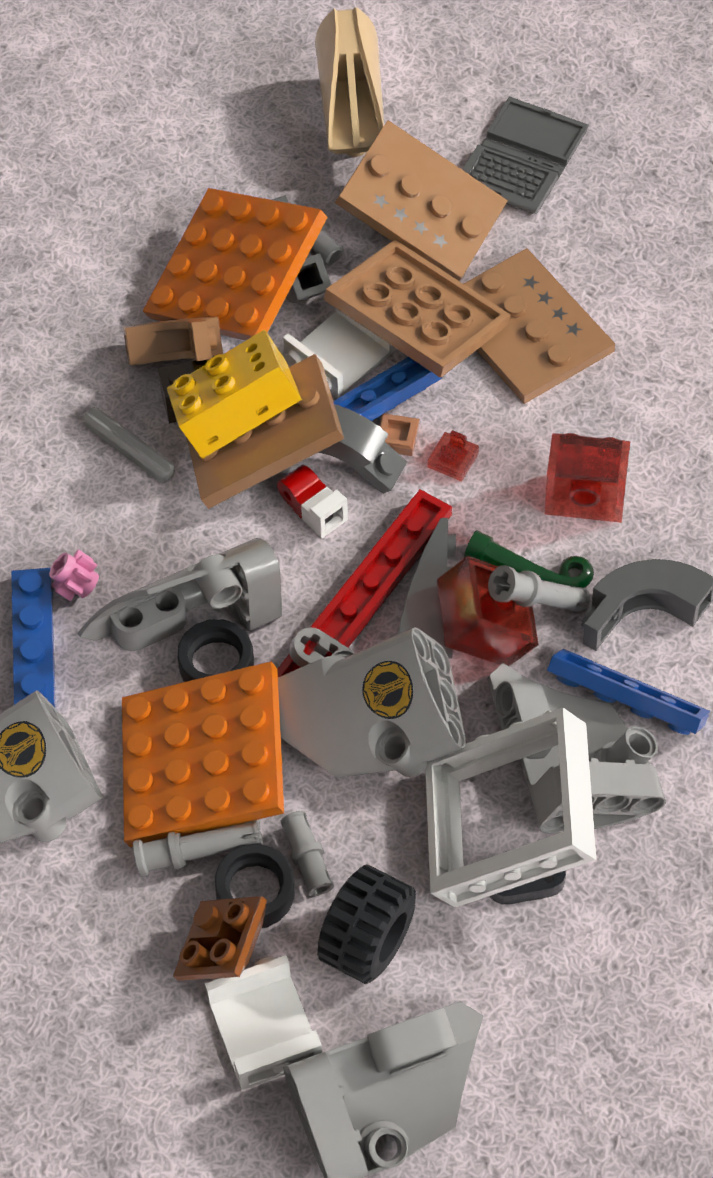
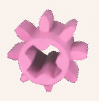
(74, 575)

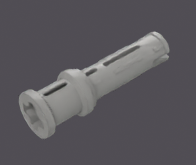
(528, 589)
(177, 850)

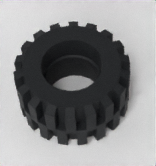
(366, 924)

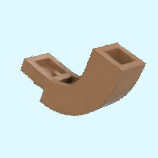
(173, 340)

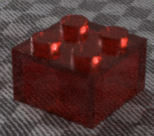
(587, 477)
(479, 623)

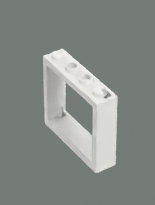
(526, 863)

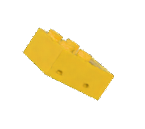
(233, 394)

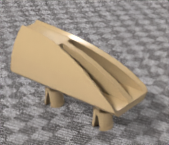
(349, 81)

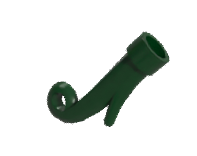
(485, 549)

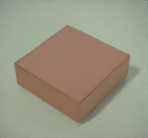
(401, 432)

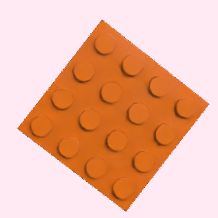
(236, 262)
(202, 754)

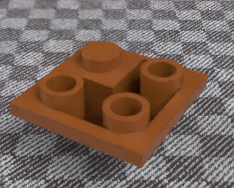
(221, 938)

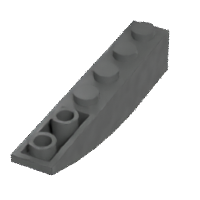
(423, 602)

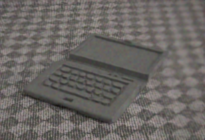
(513, 172)

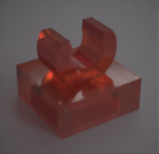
(453, 455)

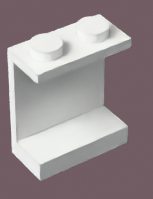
(343, 348)
(262, 1021)

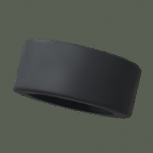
(212, 632)
(265, 857)

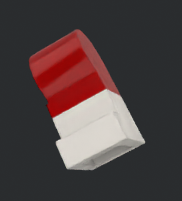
(313, 500)

